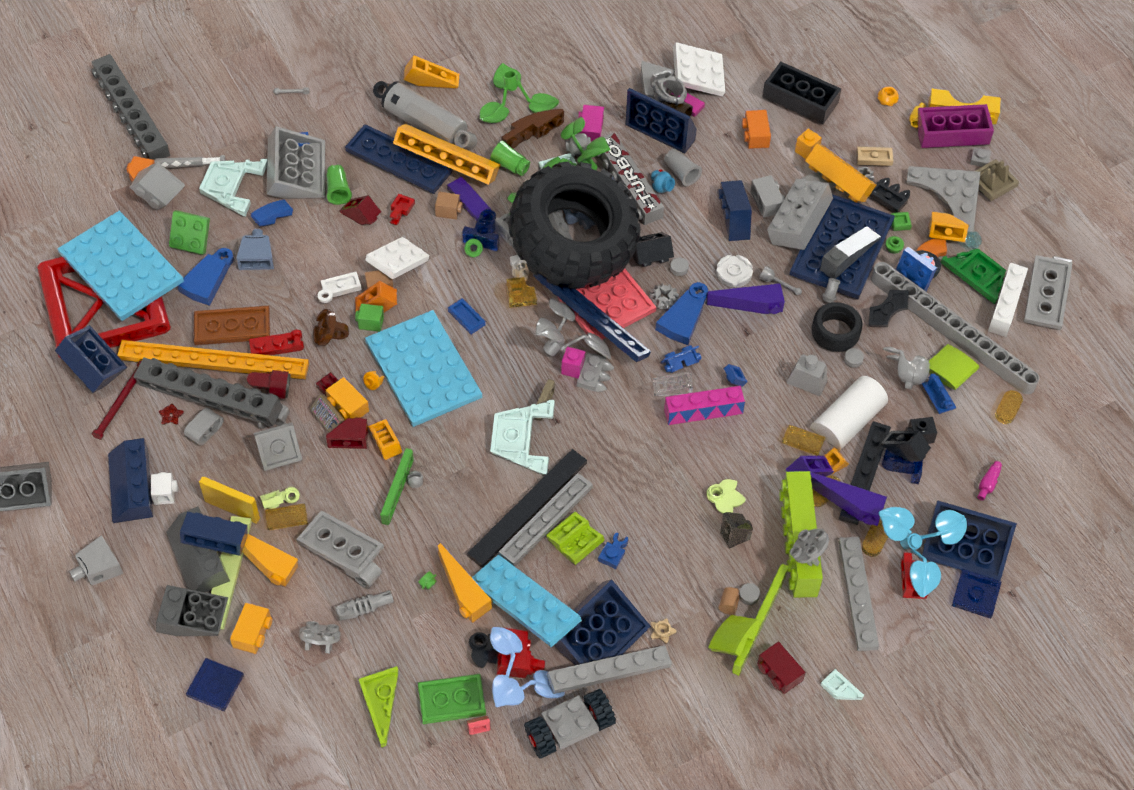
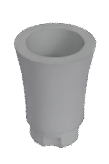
(685, 169)

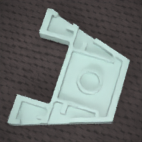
(224, 180)
(513, 435)

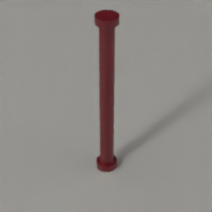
(98, 433)

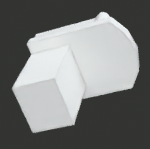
(519, 267)

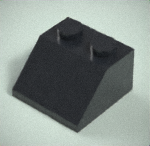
(653, 248)

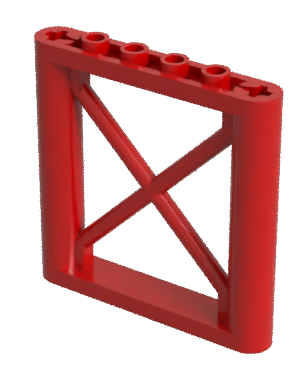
(52, 276)

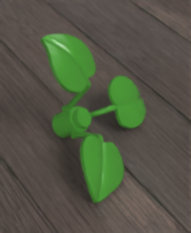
(509, 80)
(593, 149)

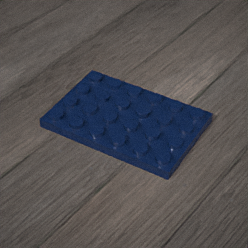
(840, 222)

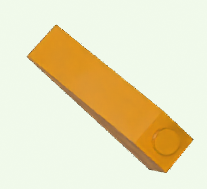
(270, 561)
(470, 597)

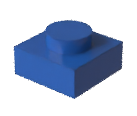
(735, 375)

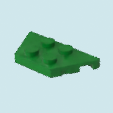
(977, 271)

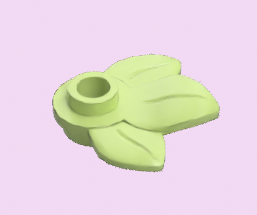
(728, 496)

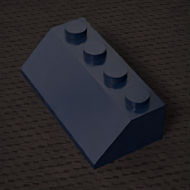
(130, 481)

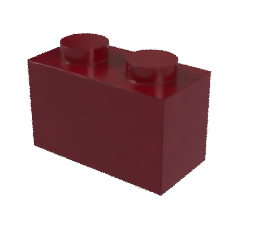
(780, 668)

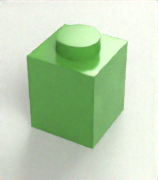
(370, 317)

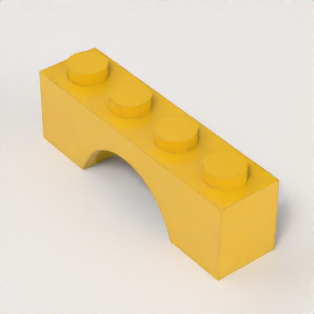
(942, 98)

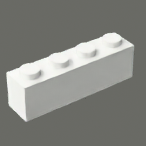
(1008, 299)

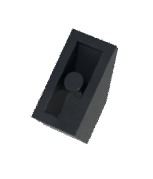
(907, 445)

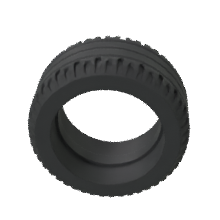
(841, 312)

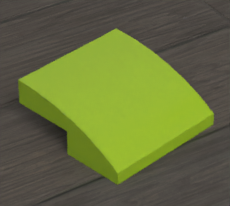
(952, 366)
(575, 538)
(733, 634)

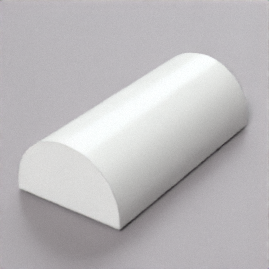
(851, 412)

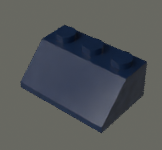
(90, 358)

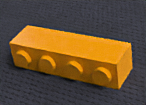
(840, 172)

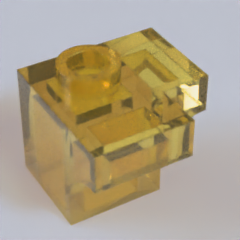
(519, 293)

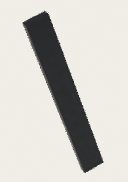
(527, 508)

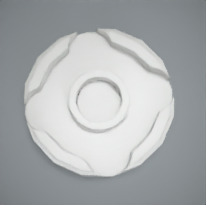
(734, 271)

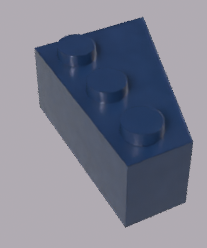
(736, 210)

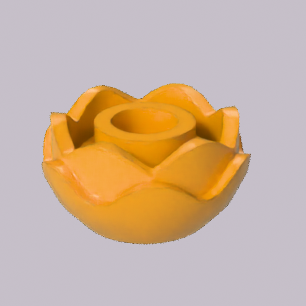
(888, 96)

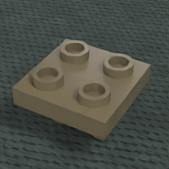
(996, 179)

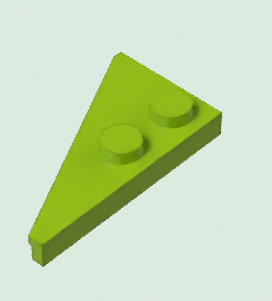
(379, 696)

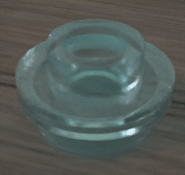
(973, 239)

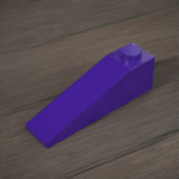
(757, 299)
(854, 500)

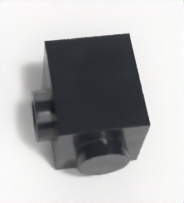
(925, 426)

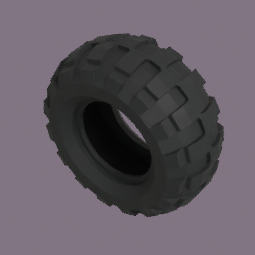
(580, 190)

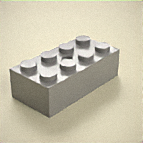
(800, 214)

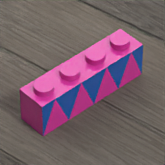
(704, 405)

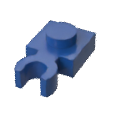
(613, 553)

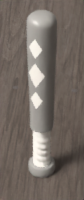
(187, 161)

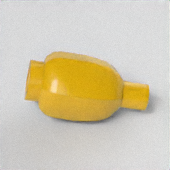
(914, 115)

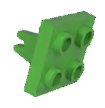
(189, 232)

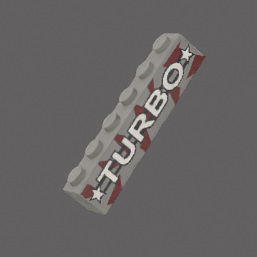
(625, 170)

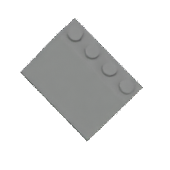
(295, 169)

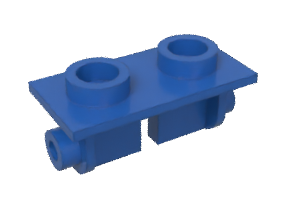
(688, 355)
(938, 394)

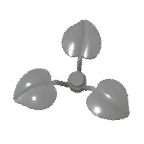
(556, 340)

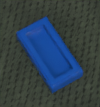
(466, 316)

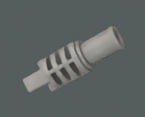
(363, 605)

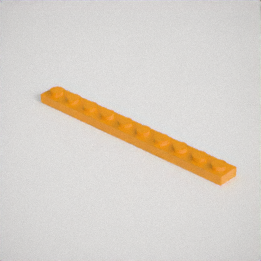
(212, 359)

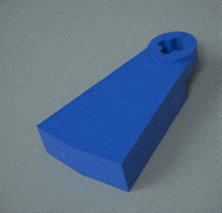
(206, 277)
(683, 316)

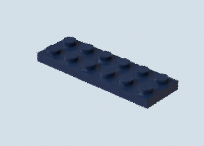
(380, 151)

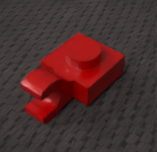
(401, 205)

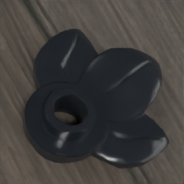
(482, 653)

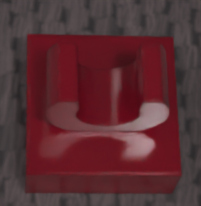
(326, 382)

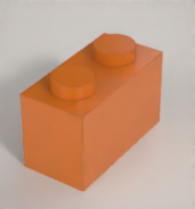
(757, 129)

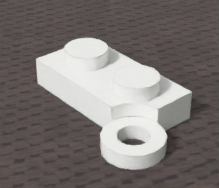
(339, 286)

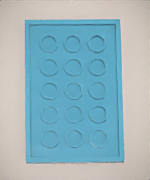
(120, 265)
(423, 368)

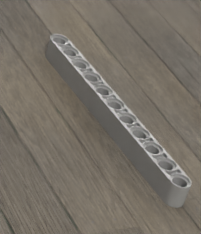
(958, 330)

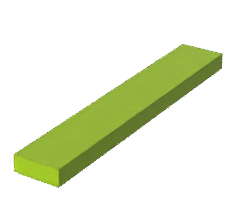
(762, 615)

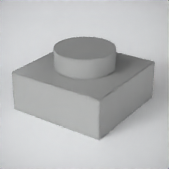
(980, 157)

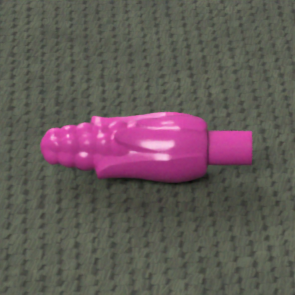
(989, 481)

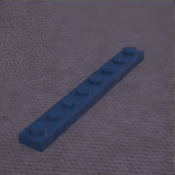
(598, 319)

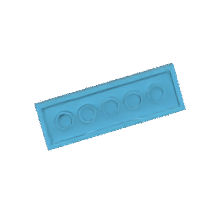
(526, 601)

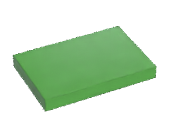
(451, 699)

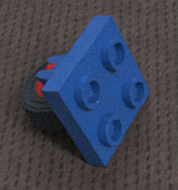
(919, 267)

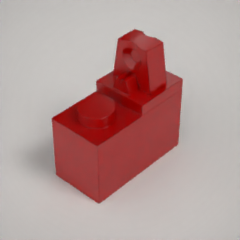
(524, 662)

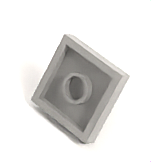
(278, 446)

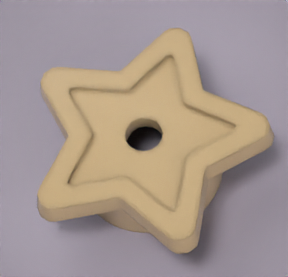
(657, 627)

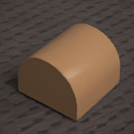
(729, 601)

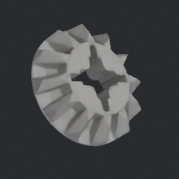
(663, 302)

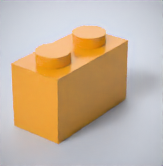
(347, 399)
(250, 628)

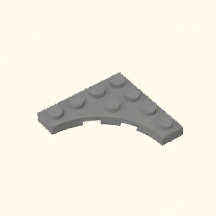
(954, 188)

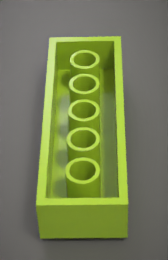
(799, 515)

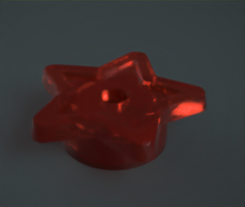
(171, 409)

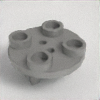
(810, 546)
(319, 635)

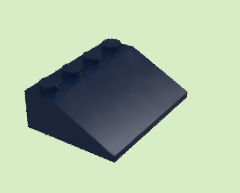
(659, 121)
(981, 548)
(607, 626)

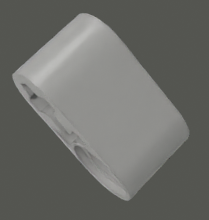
(203, 426)

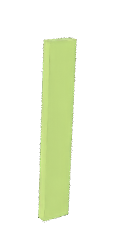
(232, 565)

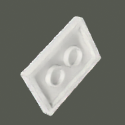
(397, 257)

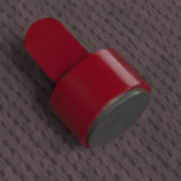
(277, 382)

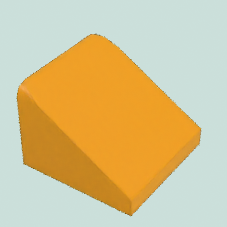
(836, 460)

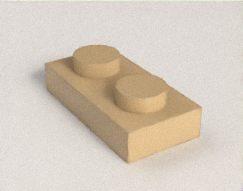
(874, 156)

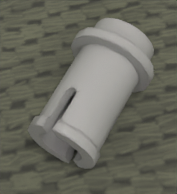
(831, 290)

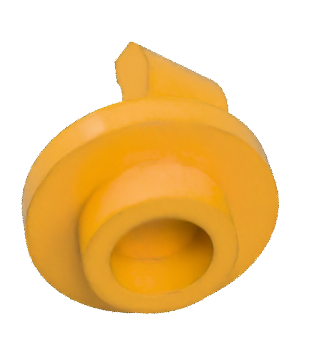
(372, 380)

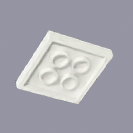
(699, 69)

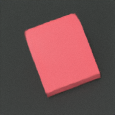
(478, 725)

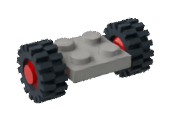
(569, 722)

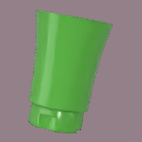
(510, 159)
(337, 185)

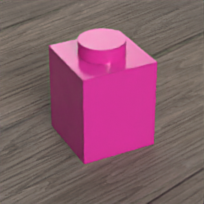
(572, 362)

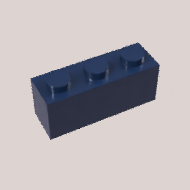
(213, 533)

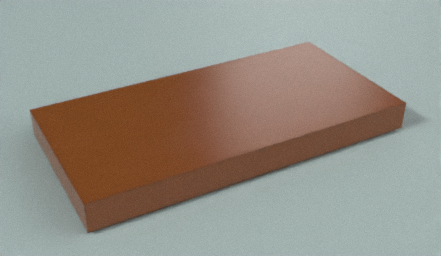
(231, 325)

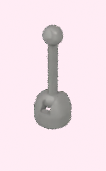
(768, 275)

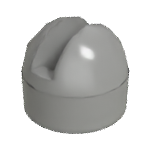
(415, 479)

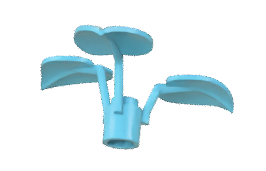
(897, 525)

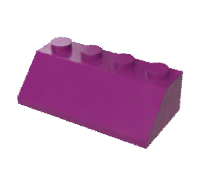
(954, 126)

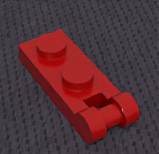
(277, 343)

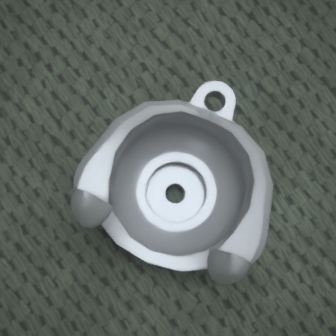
(910, 372)

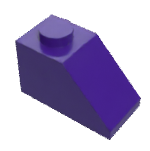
(814, 464)

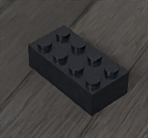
(801, 92)

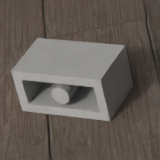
(767, 195)

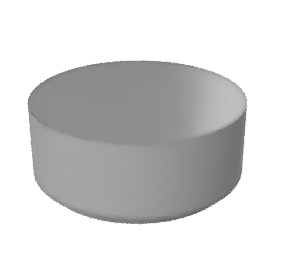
(679, 266)
(853, 357)
(749, 594)

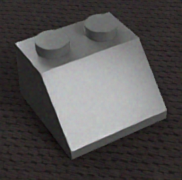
(156, 185)

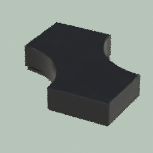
(894, 303)

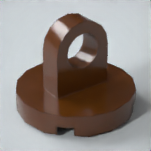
(329, 328)

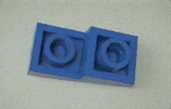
(267, 214)

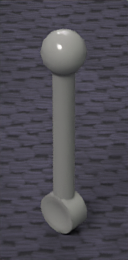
(305, 90)

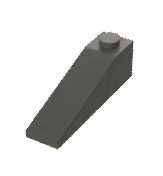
(847, 252)

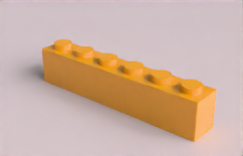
(446, 153)

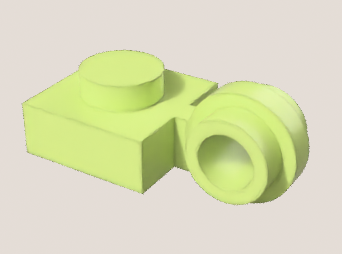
(274, 499)

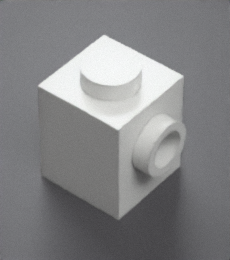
(163, 488)

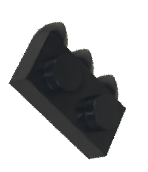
(890, 195)

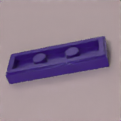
(471, 200)

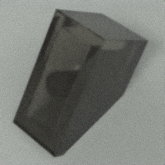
(735, 529)

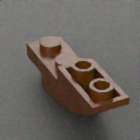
(535, 125)

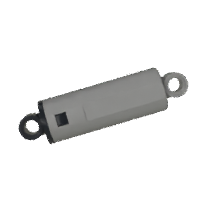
(424, 114)

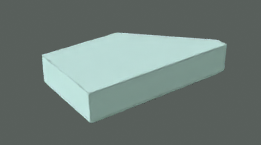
(840, 687)

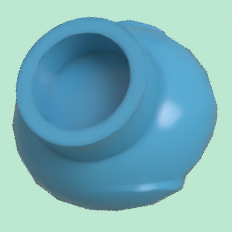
(662, 181)

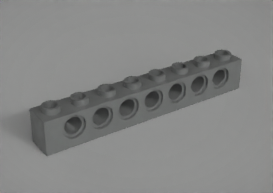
(130, 108)
(148, 376)

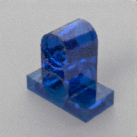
(483, 231)
(902, 466)

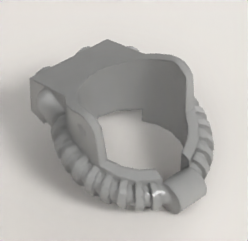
(664, 79)

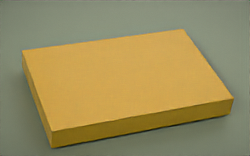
(229, 499)

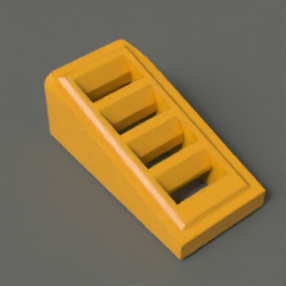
(388, 449)

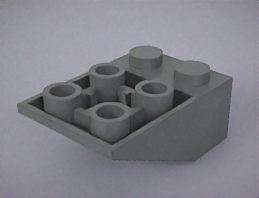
(190, 612)

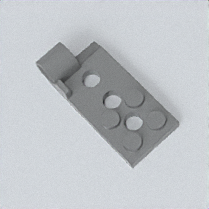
(1059, 286)
(359, 566)

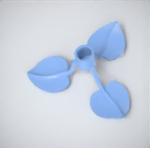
(507, 690)

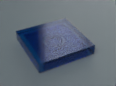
(976, 593)
(214, 684)

